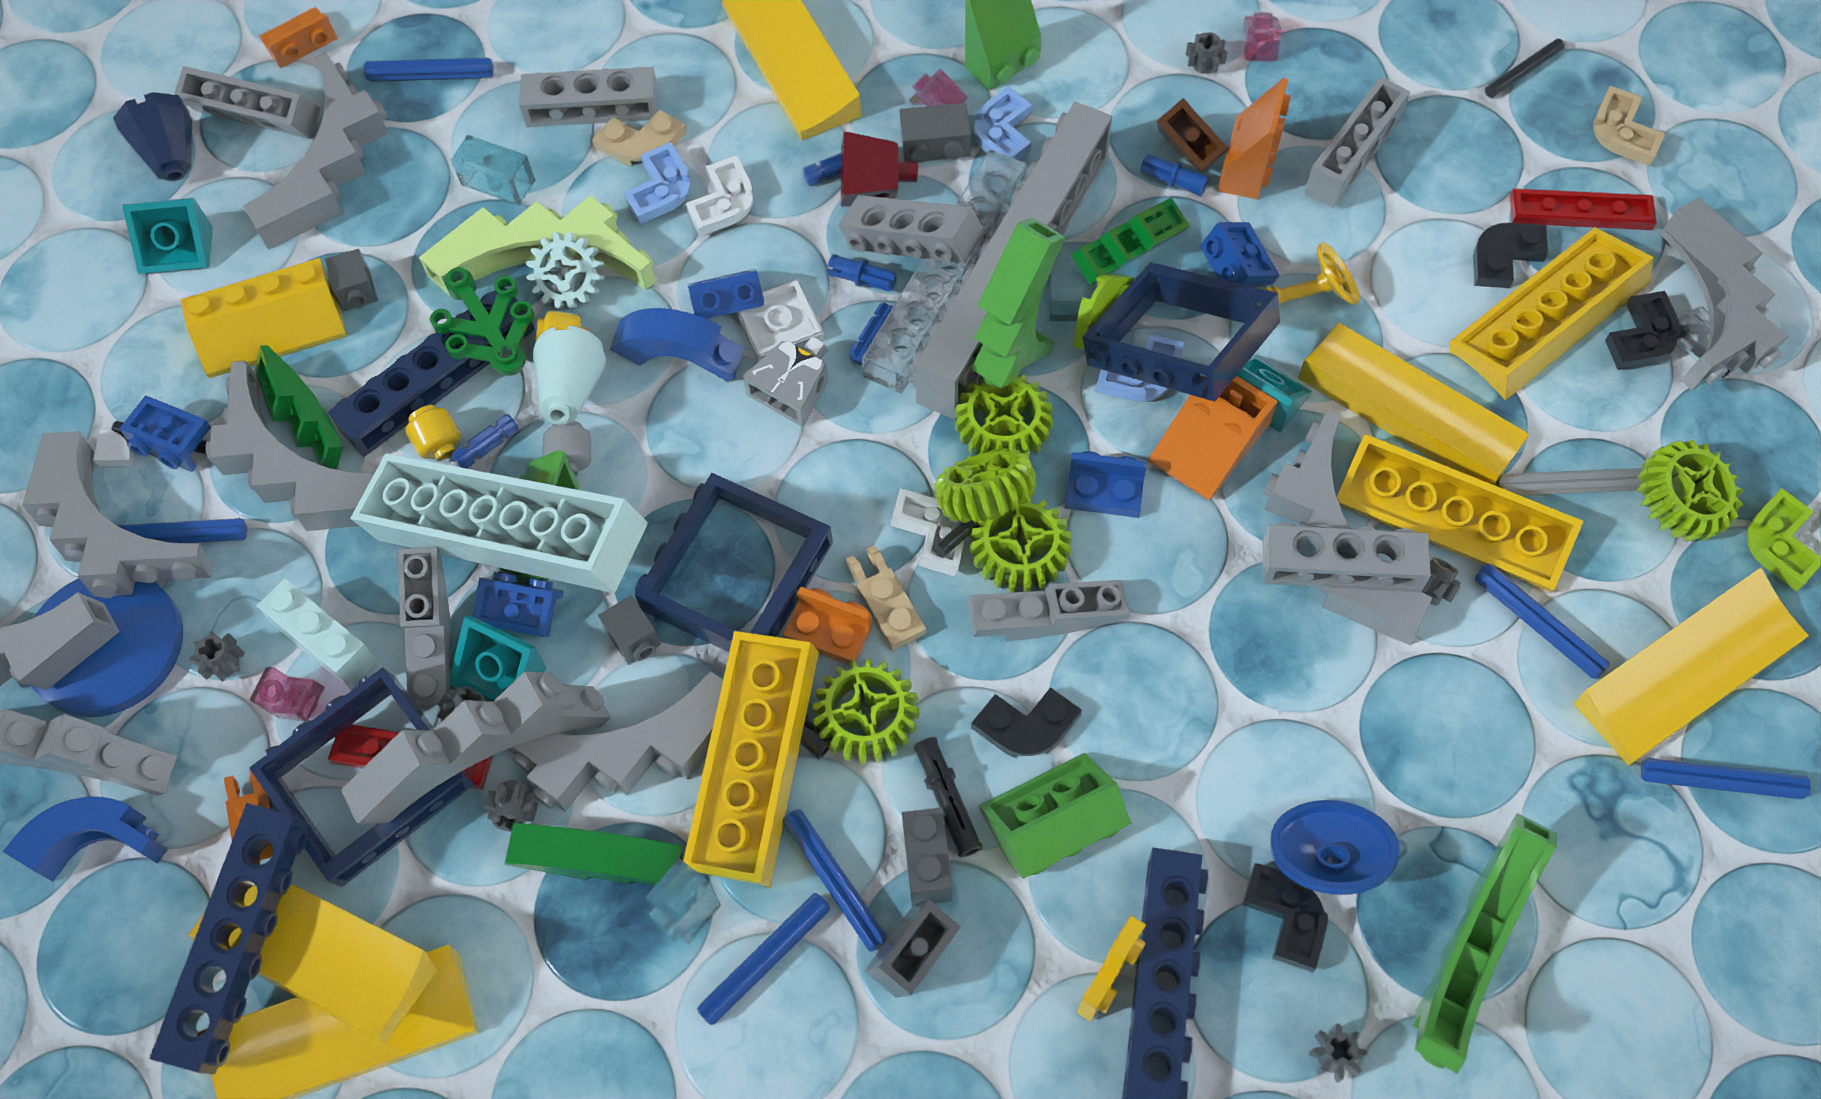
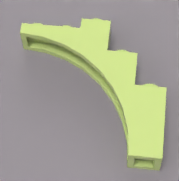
(491, 244)

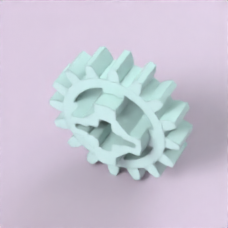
(569, 283)

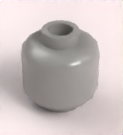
(571, 439)

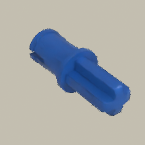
(1174, 174)
(861, 273)

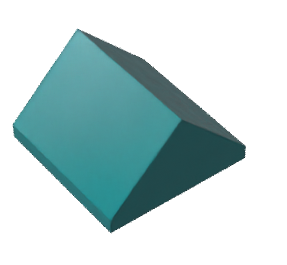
(168, 235)
(1277, 385)
(491, 659)

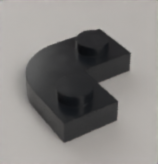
(1503, 244)
(1654, 333)
(1029, 734)
(1301, 914)

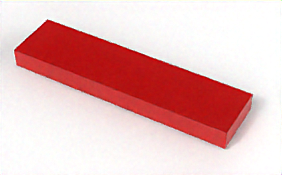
(1583, 209)
(360, 744)

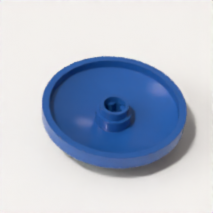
(129, 663)

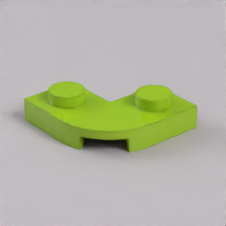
(1105, 294)
(1773, 542)

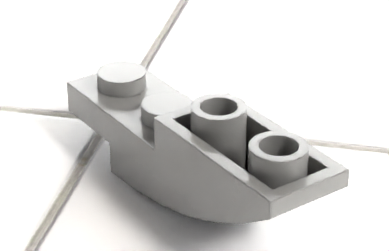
(1050, 612)
(426, 624)

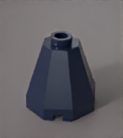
(158, 133)

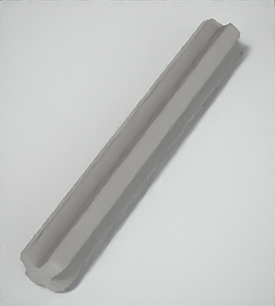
(1571, 481)

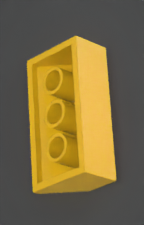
(277, 309)

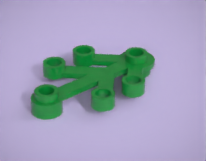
(485, 324)

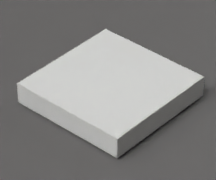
(781, 318)

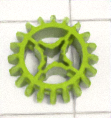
(1003, 417)
(985, 485)
(1689, 490)
(1048, 535)
(880, 706)

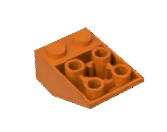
(1255, 144)
(1213, 437)

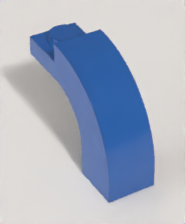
(676, 334)
(68, 827)

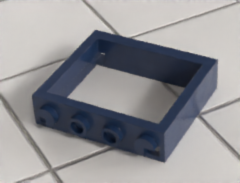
(1191, 292)
(688, 524)
(313, 735)

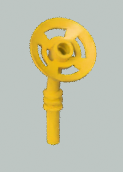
(1331, 278)

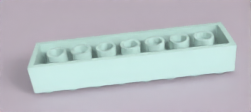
(502, 521)

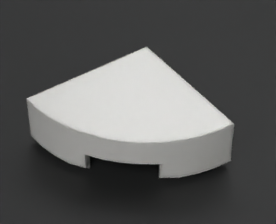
(112, 450)

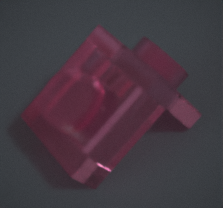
(1262, 37)
(937, 90)
(286, 695)

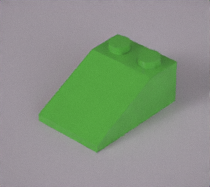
(1000, 39)

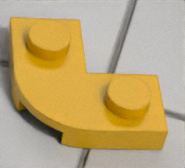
(1124, 949)

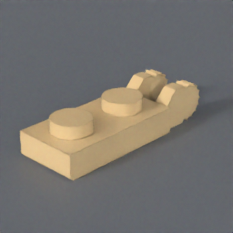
(887, 601)

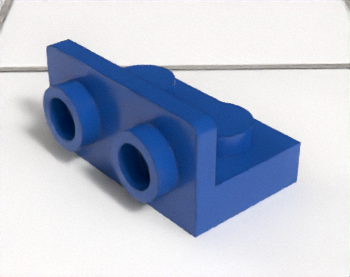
(1238, 254)
(726, 294)
(164, 433)
(1105, 484)
(516, 604)

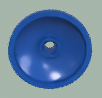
(1334, 847)

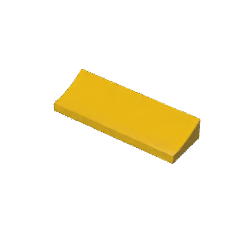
(796, 63)
(1553, 310)
(1412, 405)
(1459, 512)
(1691, 668)
(751, 758)
(340, 963)
(302, 1049)

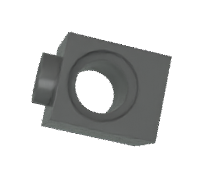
(351, 279)
(630, 630)

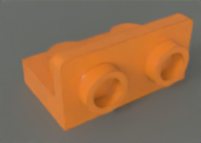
(298, 37)
(830, 625)

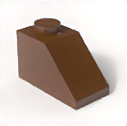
(1190, 136)

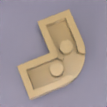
(1619, 133)
(628, 144)

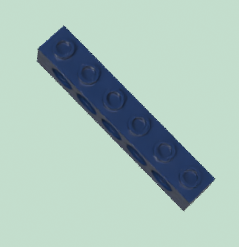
(422, 385)
(1165, 872)
(194, 995)

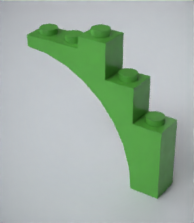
(1013, 303)
(1470, 957)

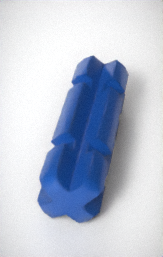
(828, 168)
(870, 332)
(485, 441)

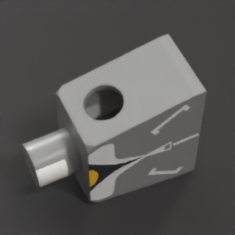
(789, 379)

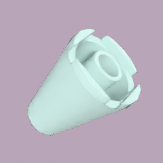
(566, 371)

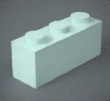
(317, 633)

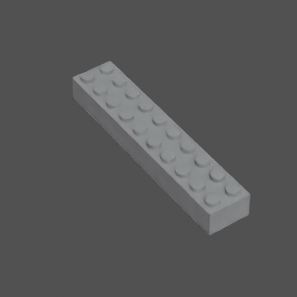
(1050, 195)

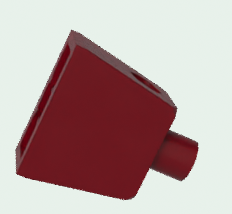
(872, 168)

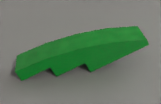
(1130, 240)
(294, 402)
(589, 854)

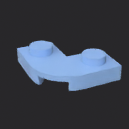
(996, 122)
(667, 188)
(1134, 389)

